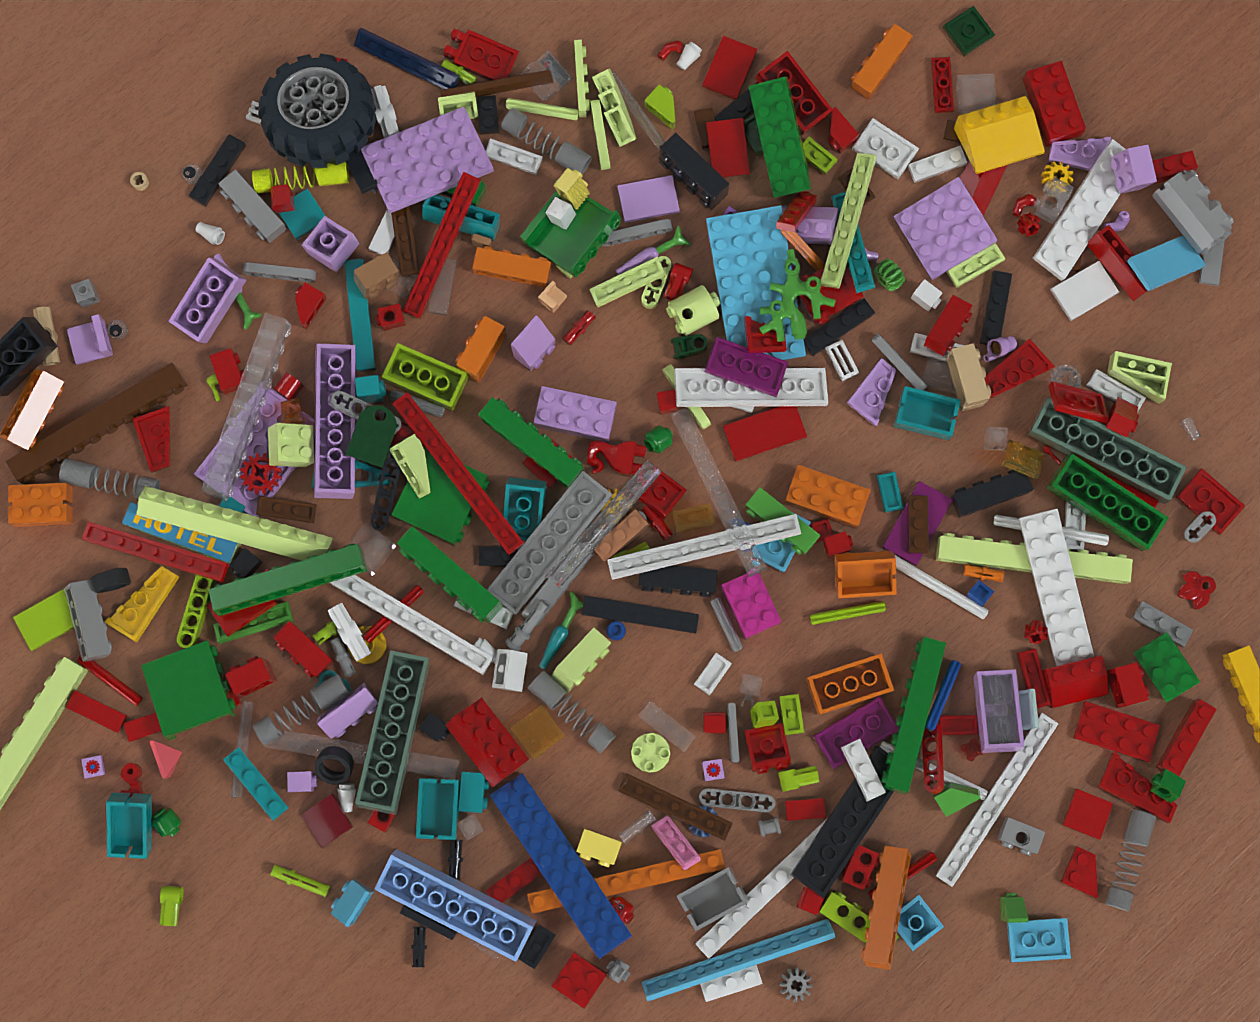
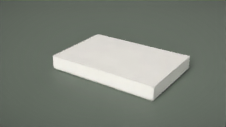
(891, 150)
(1084, 291)

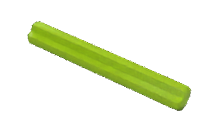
(849, 612)

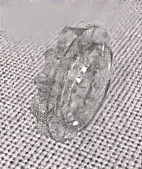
(1062, 370)

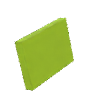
(45, 620)

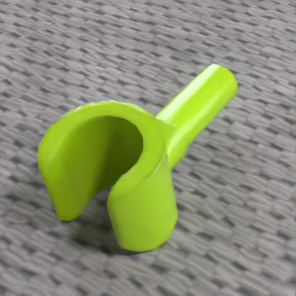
(212, 381)

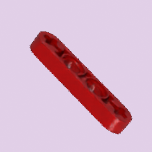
(928, 757)

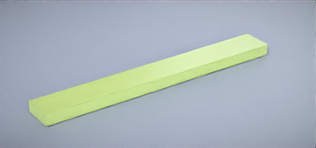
(848, 220)

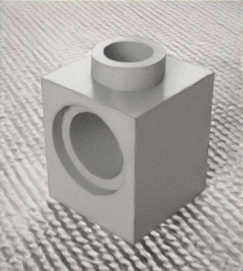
(85, 293)

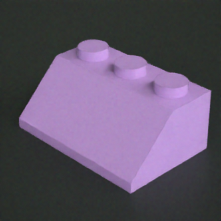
(818, 225)
(347, 711)

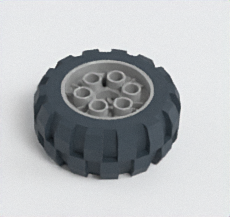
(318, 140)

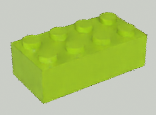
(425, 377)

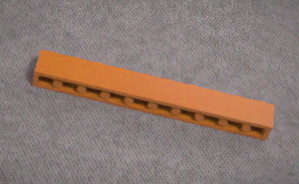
(635, 879)

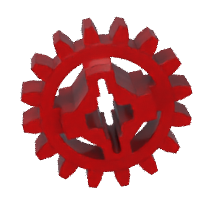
(254, 477)

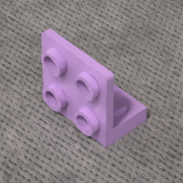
(90, 341)

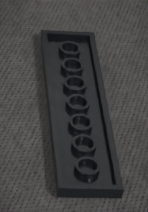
(841, 833)

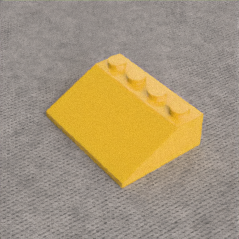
(1000, 134)

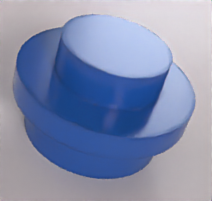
(616, 630)

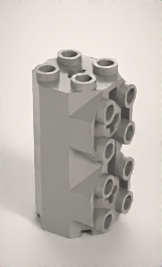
(1192, 212)

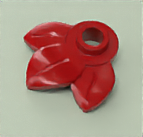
(1194, 591)

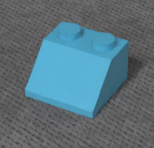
(351, 902)

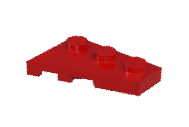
(154, 437)

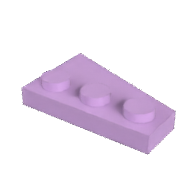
(1078, 153)
(872, 392)

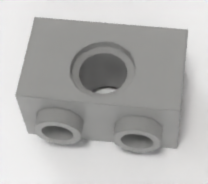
(1032, 840)

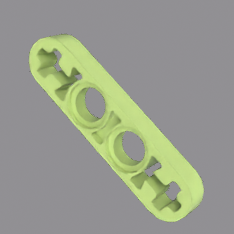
(600, 134)
(697, 412)

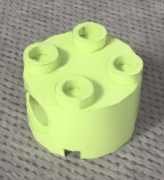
(650, 752)

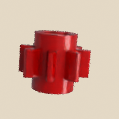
(1028, 224)
(1036, 632)

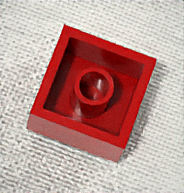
(250, 676)
(1127, 685)
(579, 979)

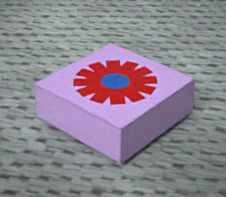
(93, 766)
(713, 770)

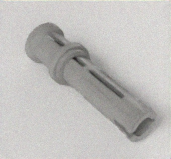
(523, 631)

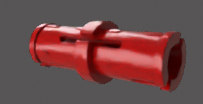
(579, 327)
(658, 523)

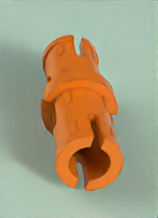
(983, 573)

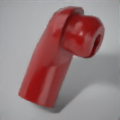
(669, 47)
(1022, 202)

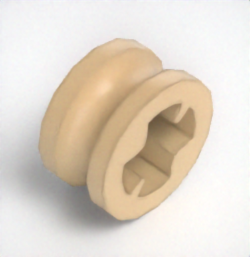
(137, 175)

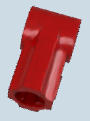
(679, 278)

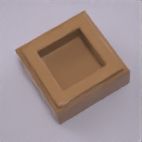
(479, 241)

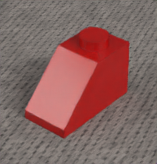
(841, 132)
(308, 303)

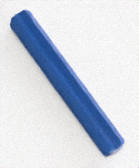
(942, 695)

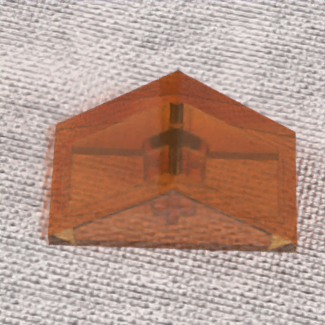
(292, 412)

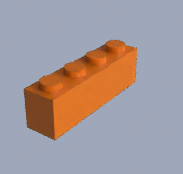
(881, 61)
(512, 267)

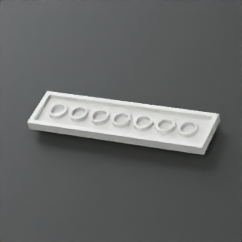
(1081, 216)
(702, 389)
(1056, 587)

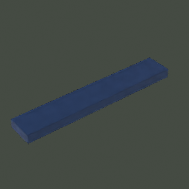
(406, 59)

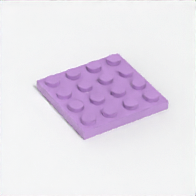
(945, 228)

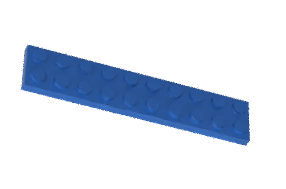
(561, 866)

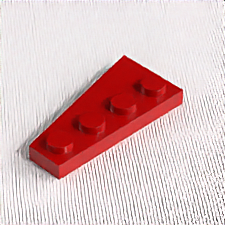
(1018, 368)
(1128, 785)

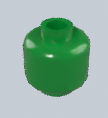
(658, 439)
(166, 822)

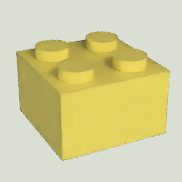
(598, 847)

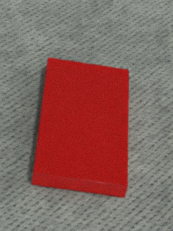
(764, 432)

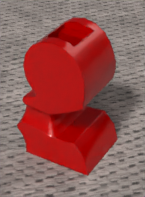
(131, 773)

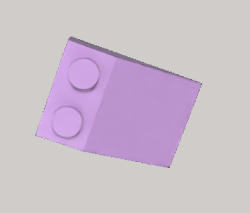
(533, 344)

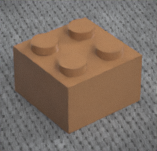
(376, 276)

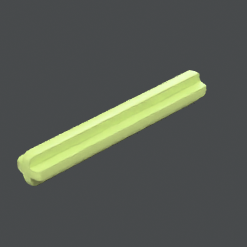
(543, 109)

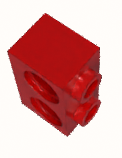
(855, 864)

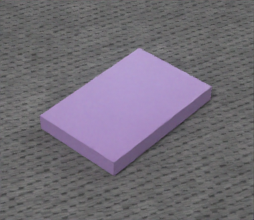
(648, 199)

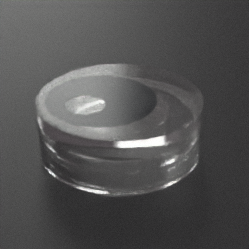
(191, 173)
(117, 329)

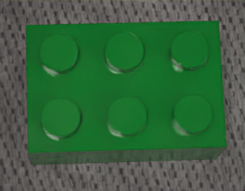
(1166, 666)

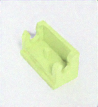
(454, 102)

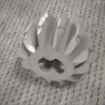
(799, 978)

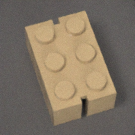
(968, 377)

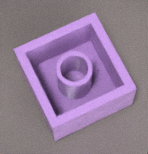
(1133, 169)
(330, 244)

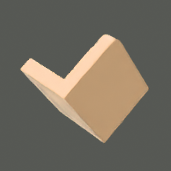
(552, 297)

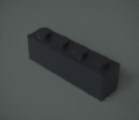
(991, 493)
(681, 579)

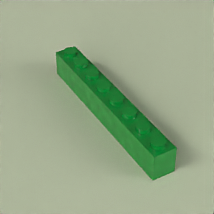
(287, 579)
(914, 715)

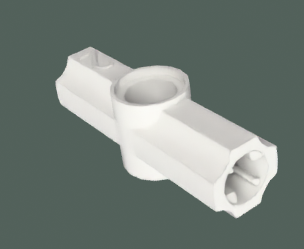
(384, 111)
(349, 631)

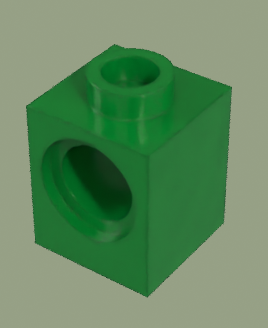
(1167, 785)

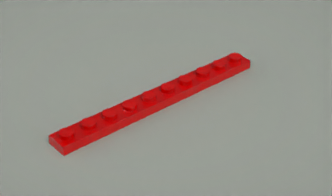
(458, 473)

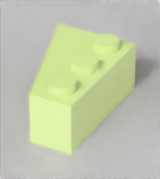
(1141, 374)
(581, 659)

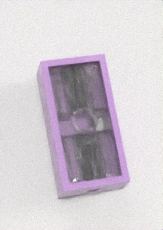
(998, 711)

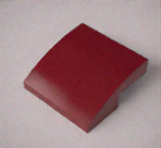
(327, 820)

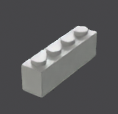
(252, 206)
(87, 620)

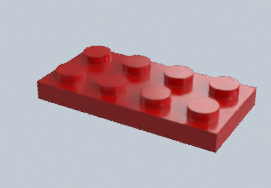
(1116, 731)

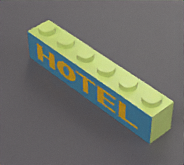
(199, 542)

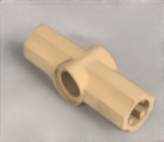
(44, 317)

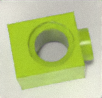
(764, 714)

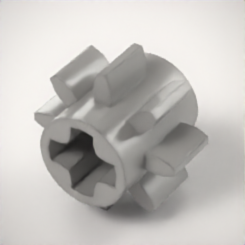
(618, 970)

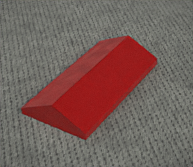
(981, 185)

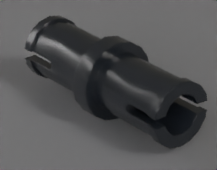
(455, 859)
(419, 947)

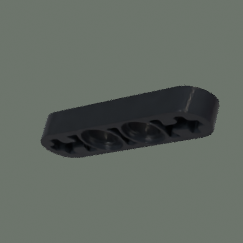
(384, 493)

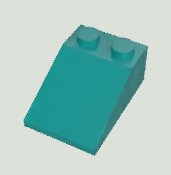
(524, 505)

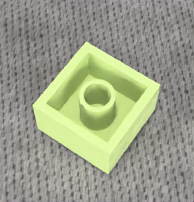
(291, 445)

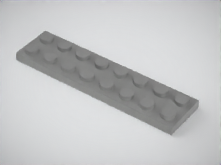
(549, 542)

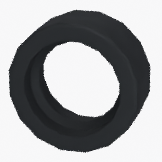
(111, 580)
(339, 754)

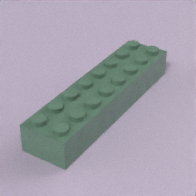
(1108, 451)
(393, 732)

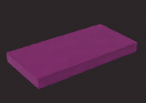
(750, 370)
(898, 537)
(868, 723)

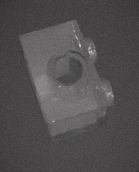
(1058, 190)

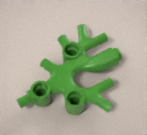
(789, 291)

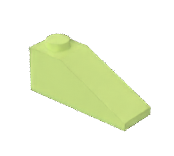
(412, 461)

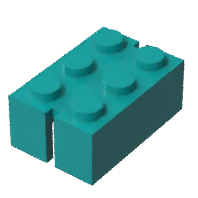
(927, 413)
(438, 809)
(129, 825)

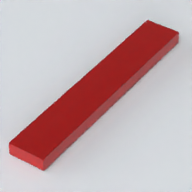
(150, 724)

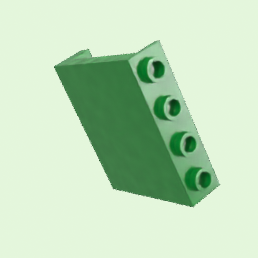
(579, 243)
(444, 509)
(188, 689)

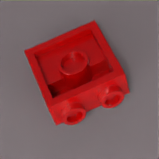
(767, 748)

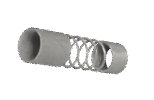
(567, 155)
(86, 475)
(551, 693)
(324, 694)
(1138, 833)

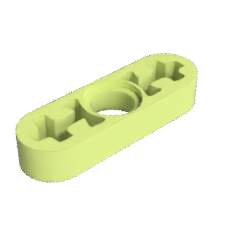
(656, 297)

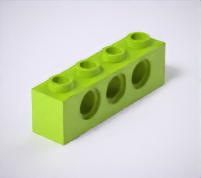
(829, 909)

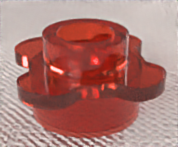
(972, 744)

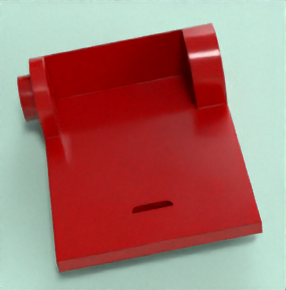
(844, 296)

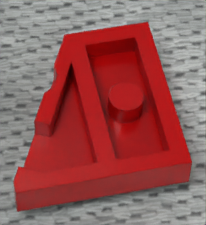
(761, 342)
(1082, 872)

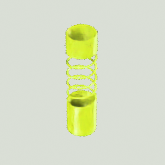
(331, 175)

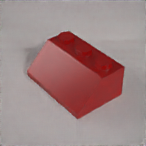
(1076, 681)

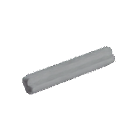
(424, 405)
(726, 624)

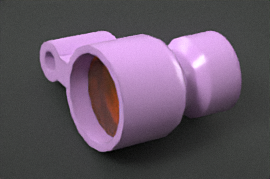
(999, 347)

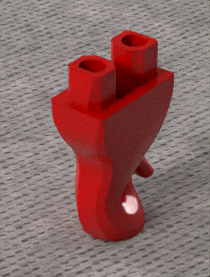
(619, 456)

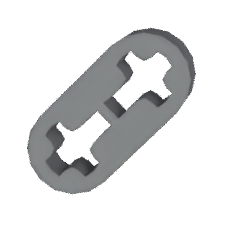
(1196, 523)

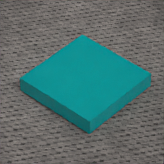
(306, 215)

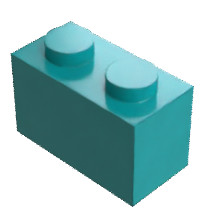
(370, 389)
(472, 792)

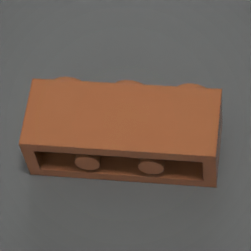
(621, 535)

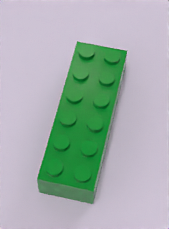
(780, 137)
(529, 442)
(1107, 502)
(452, 577)

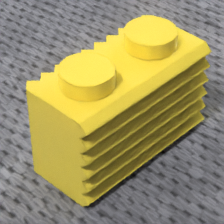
(572, 188)

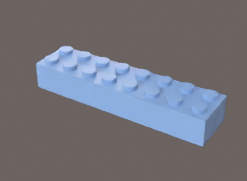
(455, 905)

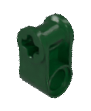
(687, 346)

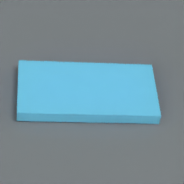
(1166, 263)

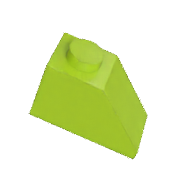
(661, 104)

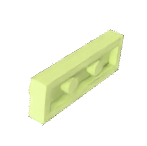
(976, 265)

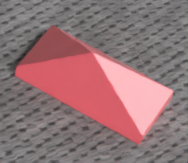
(165, 757)

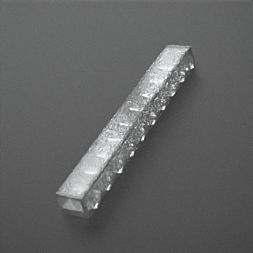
(246, 407)

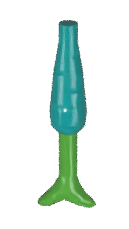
(560, 632)

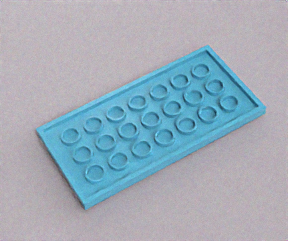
(746, 259)

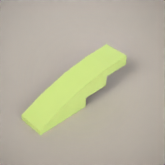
(615, 107)

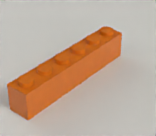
(887, 907)

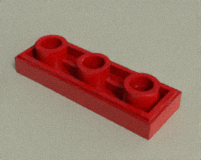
(942, 94)

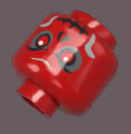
(623, 908)

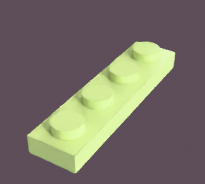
(581, 70)
(627, 282)

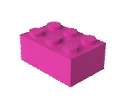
(751, 605)

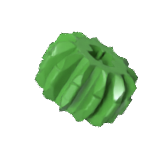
(889, 275)

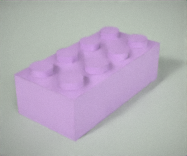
(207, 300)
(575, 414)

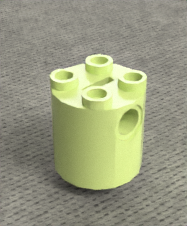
(700, 307)

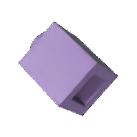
(301, 781)

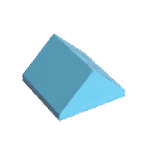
(917, 922)

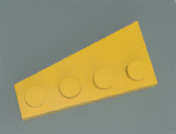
(140, 609)

